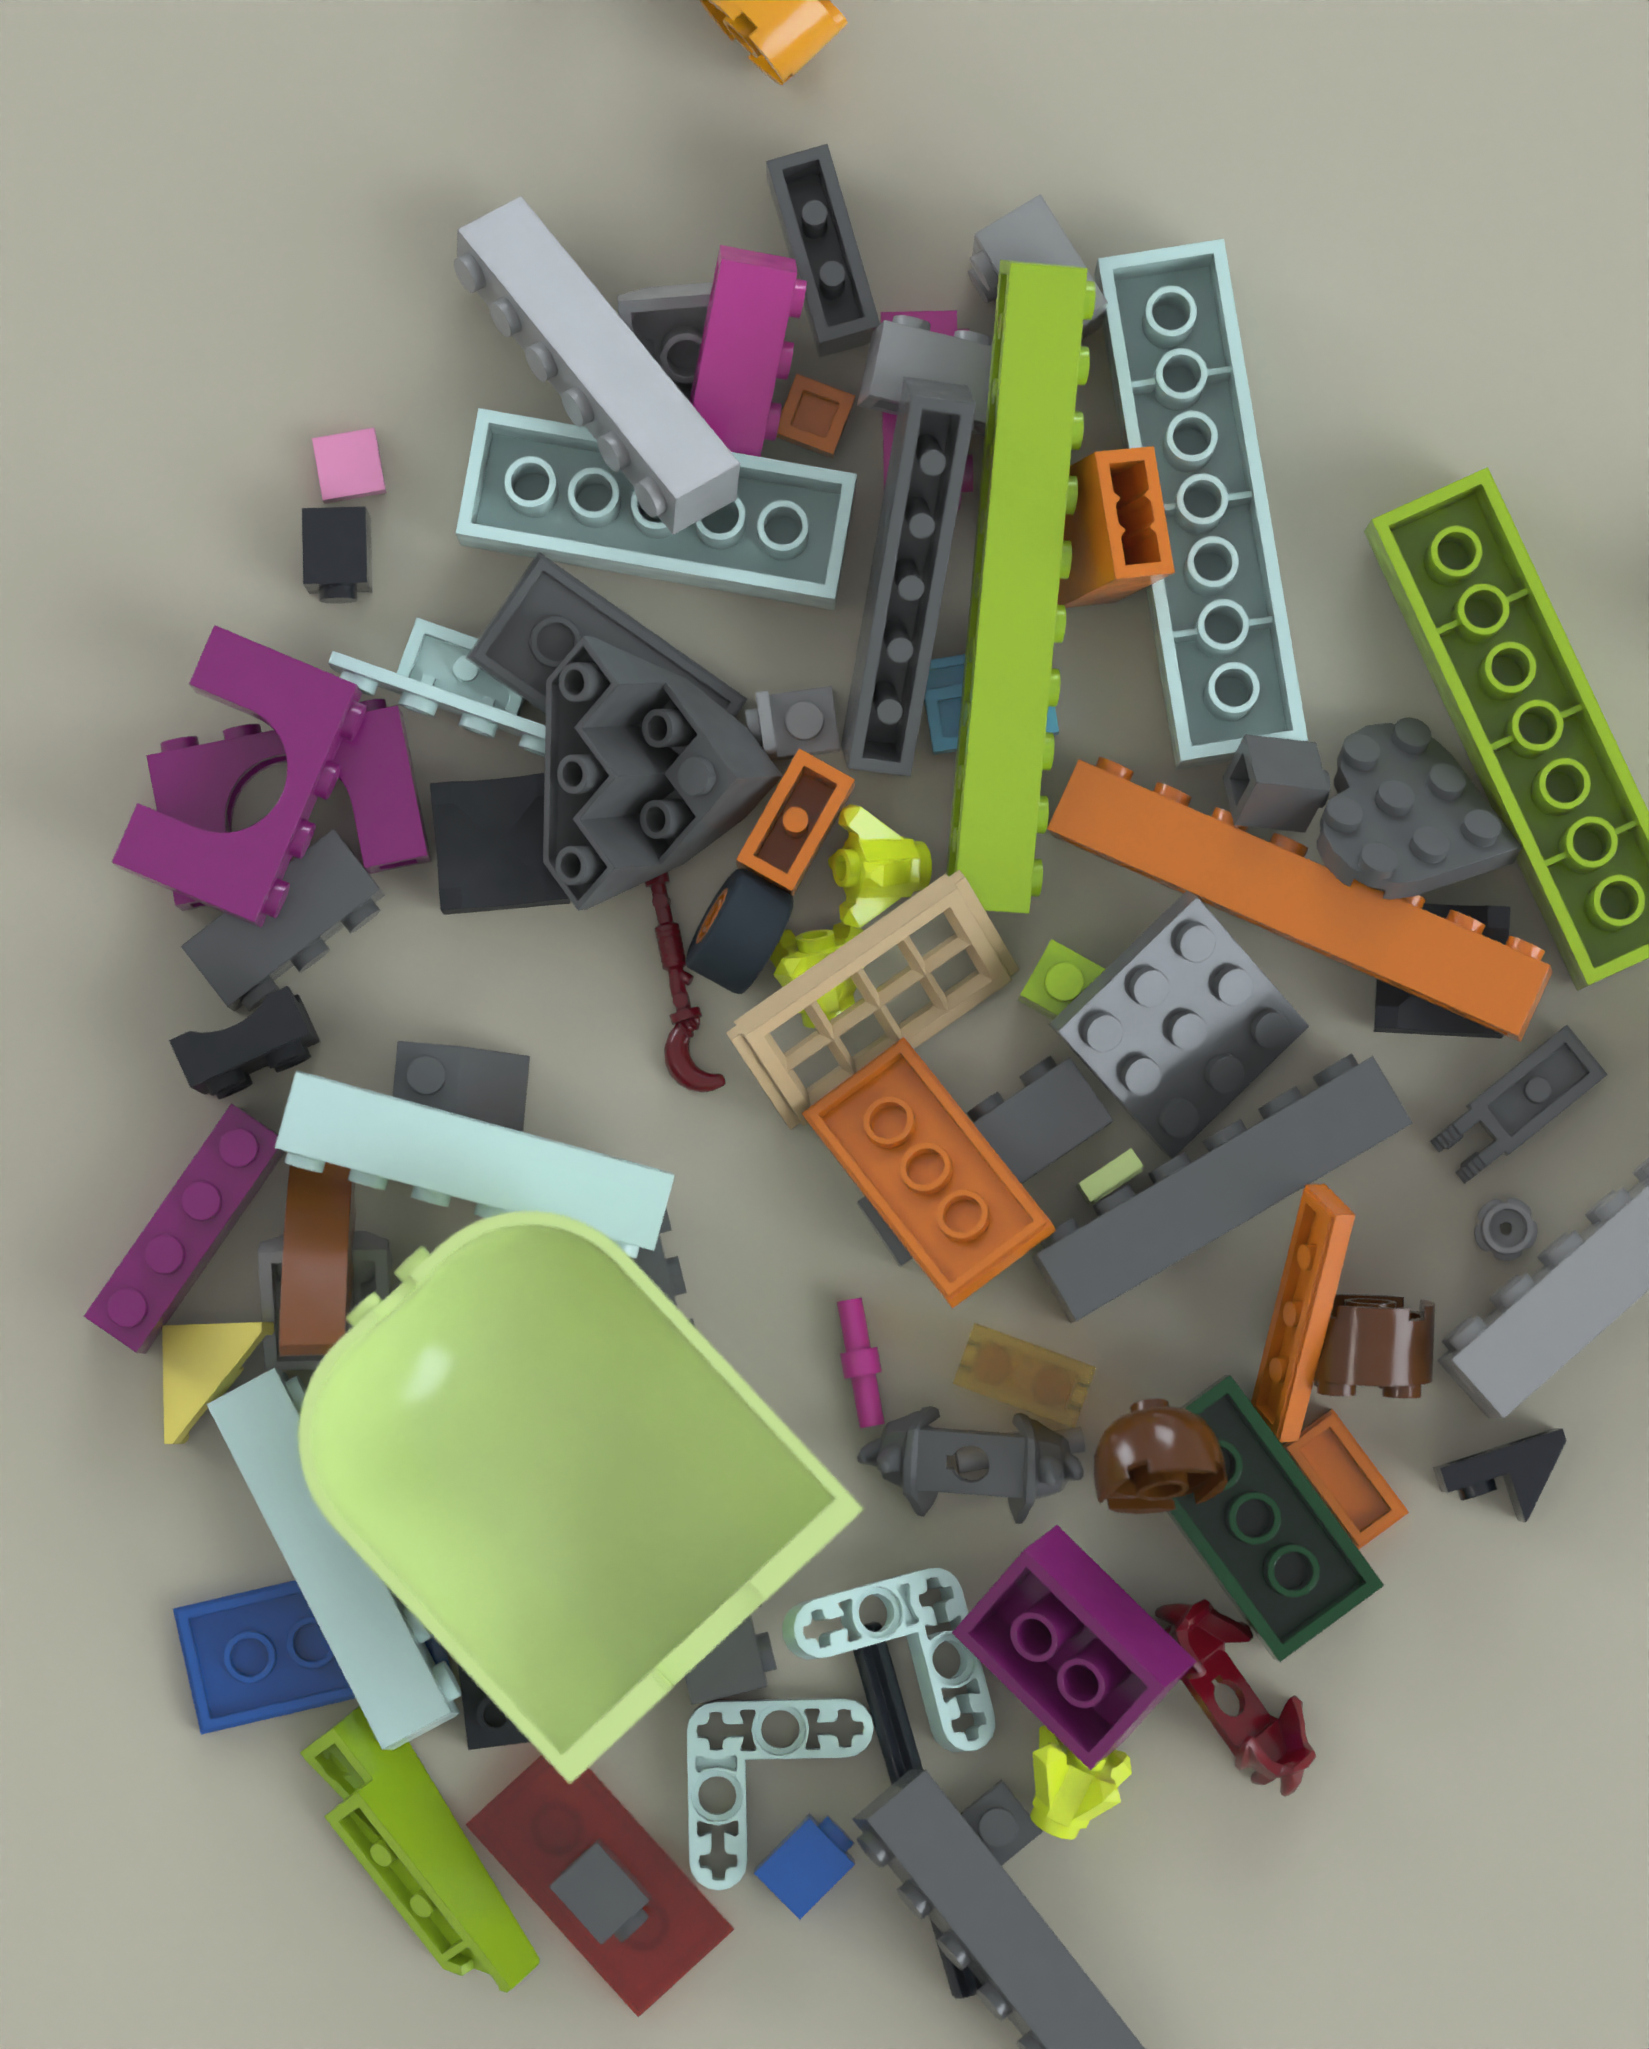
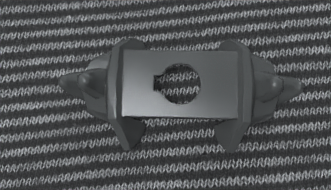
(1021, 1464)

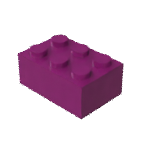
(1073, 1646)

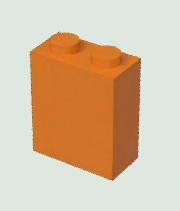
(1116, 528)

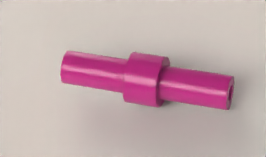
(860, 1362)

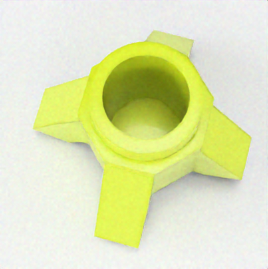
(876, 866)
(800, 953)
(1068, 1791)

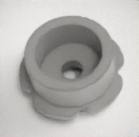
(1522, 1233)

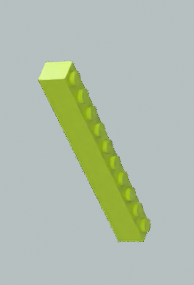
(1017, 579)

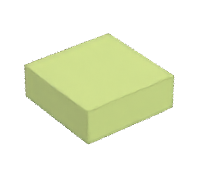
(1110, 1177)

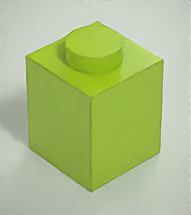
(1058, 980)

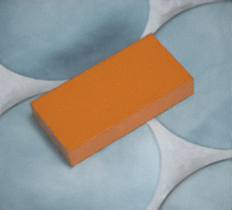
(1345, 1479)

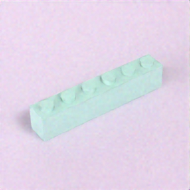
(469, 1160)
(361, 1618)

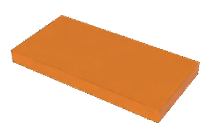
(928, 1172)

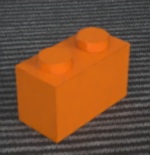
(796, 822)

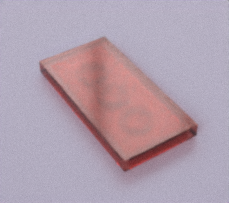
(547, 1823)

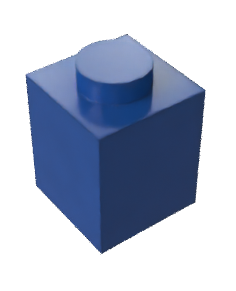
(807, 1863)

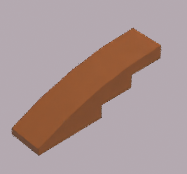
(316, 1260)

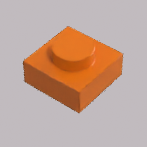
(815, 415)

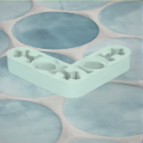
(907, 1618)
(731, 1764)

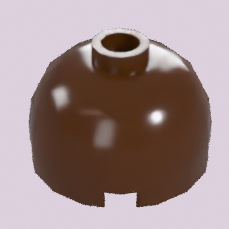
(1157, 1457)

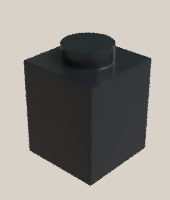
(337, 552)

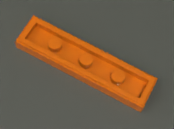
(1302, 1311)

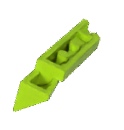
(419, 1853)

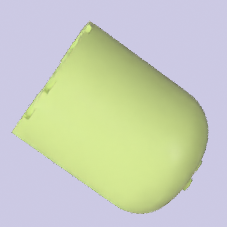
(558, 1475)

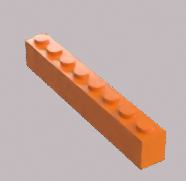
(1301, 899)

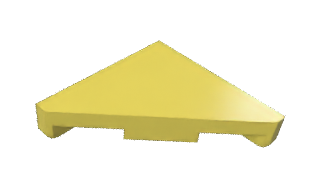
(201, 1367)

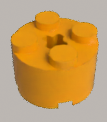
(778, 32)

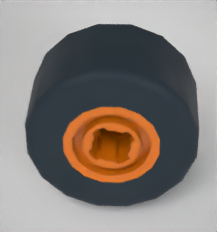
(739, 931)

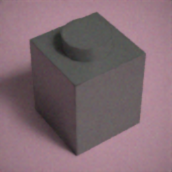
(1276, 783)
(602, 1893)

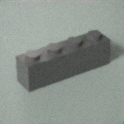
(1027, 1129)

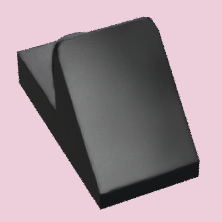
(1522, 1463)

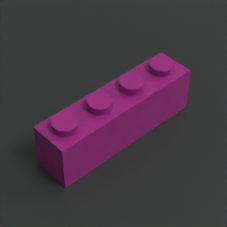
(186, 1230)

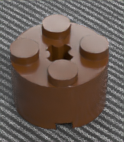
(1376, 1344)

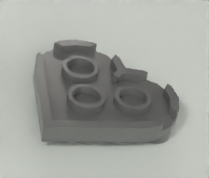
(1408, 815)

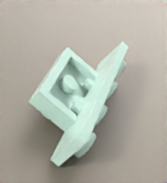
(439, 676)

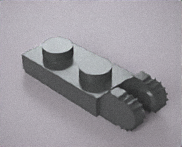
(1525, 1099)

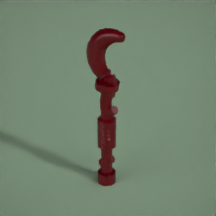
(685, 1018)

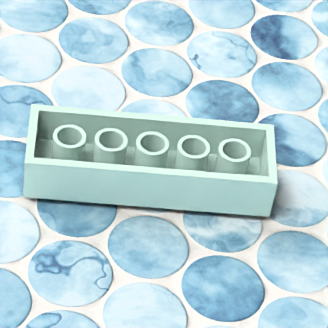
(551, 493)

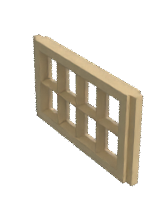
(972, 932)

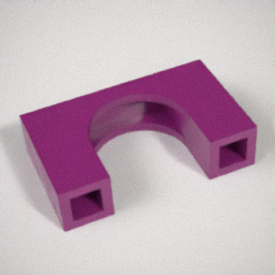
(377, 769)
(246, 867)

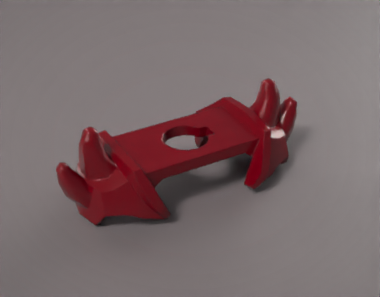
(1254, 1736)

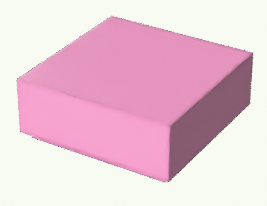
(349, 465)

